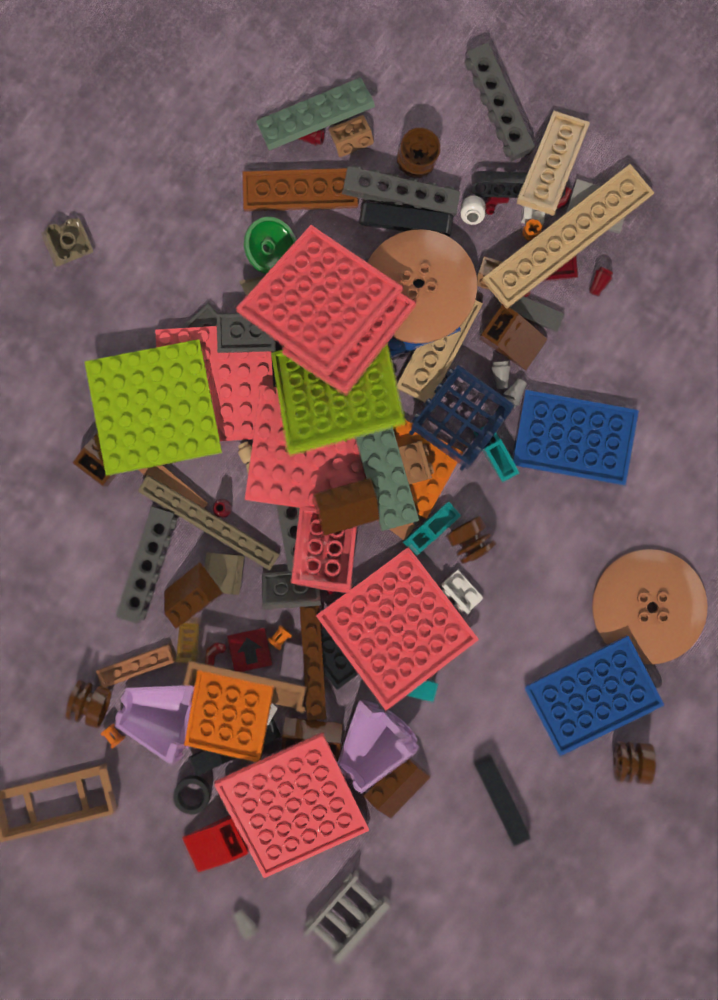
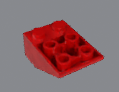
(215, 844)

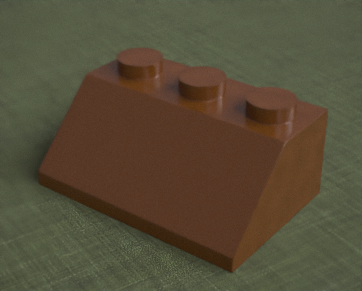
(346, 507)
(190, 595)
(298, 730)
(396, 787)

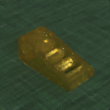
(194, 651)

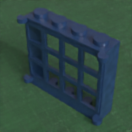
(484, 435)

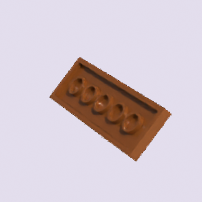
(295, 190)

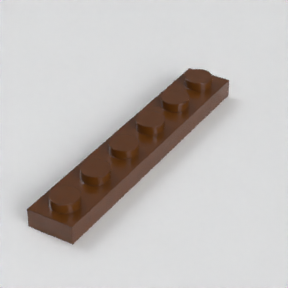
(313, 663)

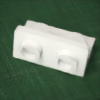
(461, 591)

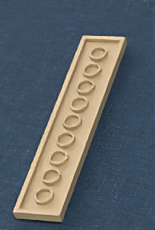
(568, 236)

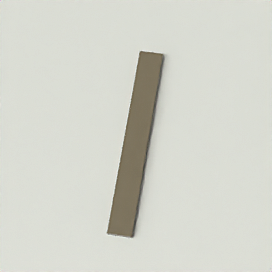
(208, 522)

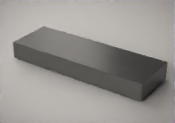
(538, 313)

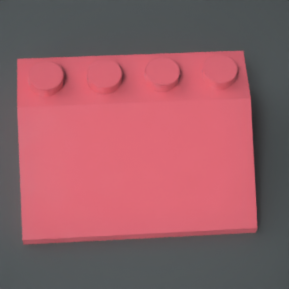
(321, 559)

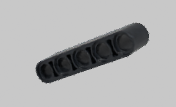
(510, 183)
(404, 219)
(207, 760)
(502, 800)

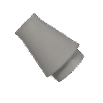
(501, 373)
(515, 392)
(244, 924)

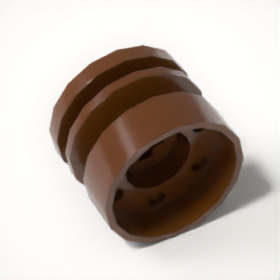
(420, 142)
(471, 540)
(88, 704)
(634, 763)

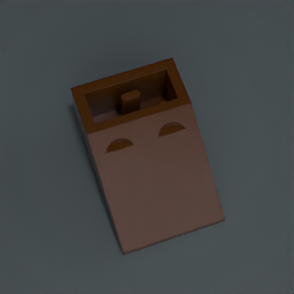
(513, 337)
(91, 462)

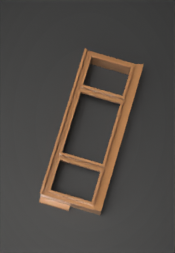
(284, 693)
(86, 814)

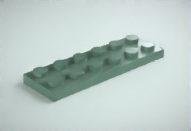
(315, 113)
(386, 470)

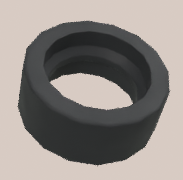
(192, 810)

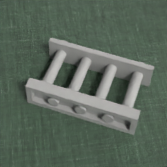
(366, 921)

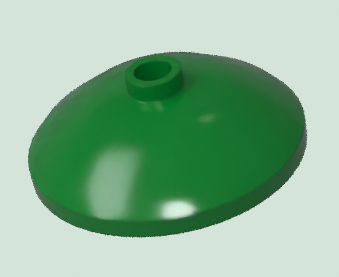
(273, 235)

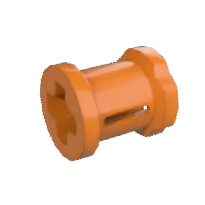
(531, 224)
(279, 637)
(106, 733)

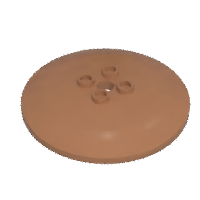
(448, 280)
(643, 578)

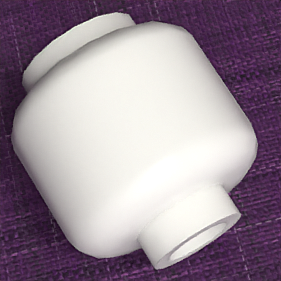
(473, 210)

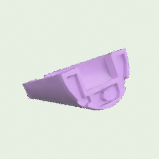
(157, 718)
(374, 745)

